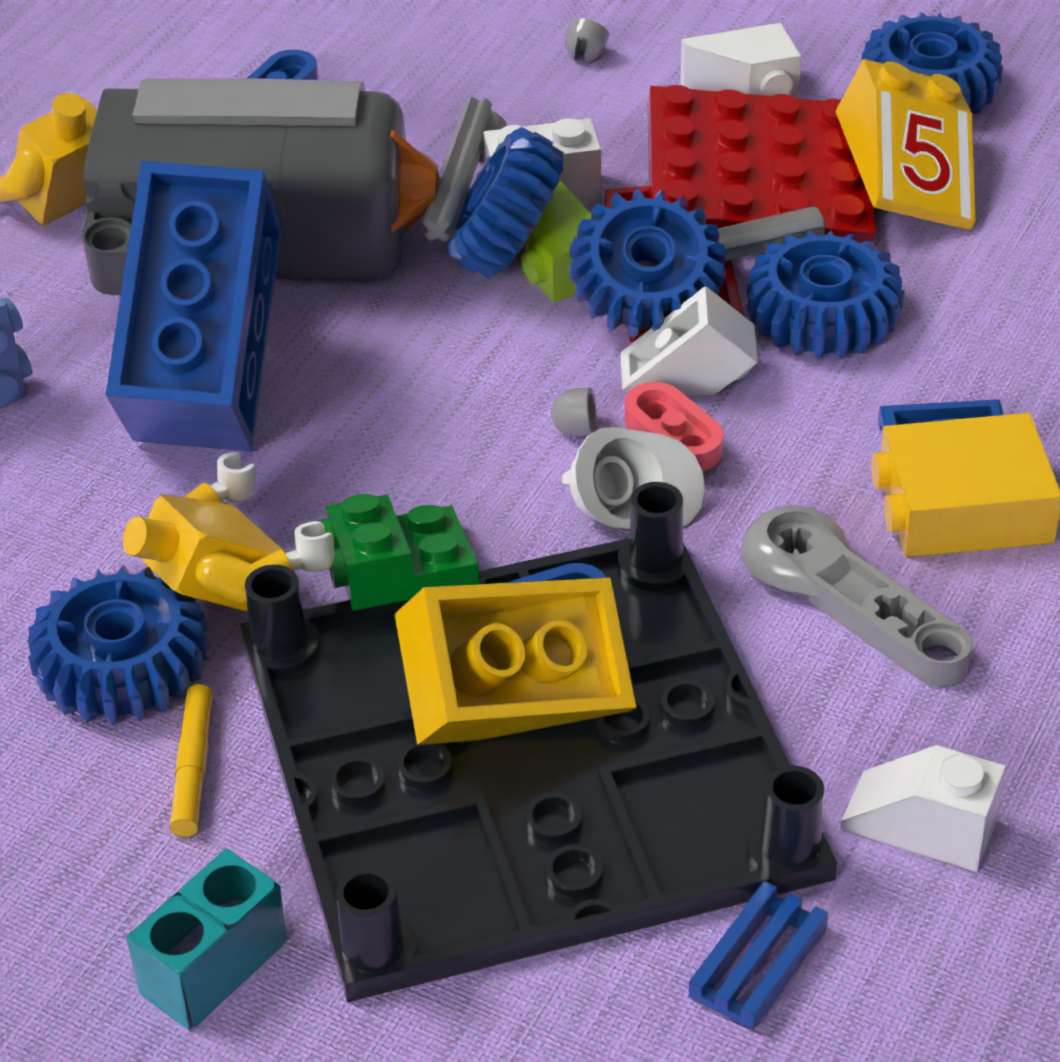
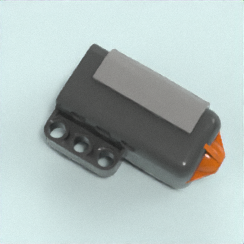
(326, 146)

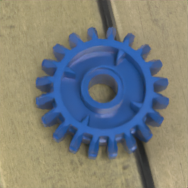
(942, 47)
(506, 202)
(636, 231)
(825, 294)
(117, 645)

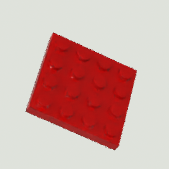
(755, 158)

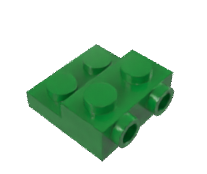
(394, 556)

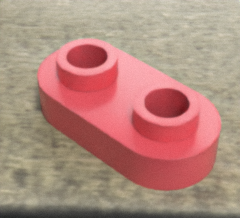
(667, 411)

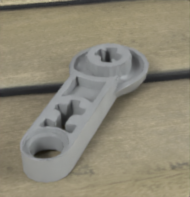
(853, 591)

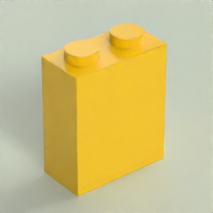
(967, 485)

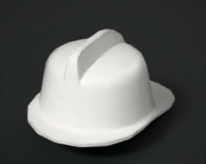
(619, 461)

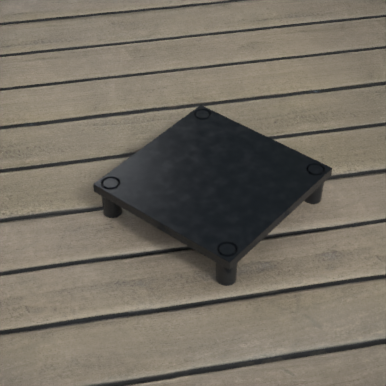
(540, 834)

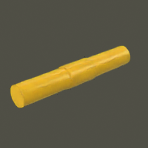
(191, 761)

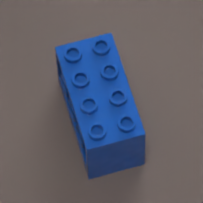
(195, 306)

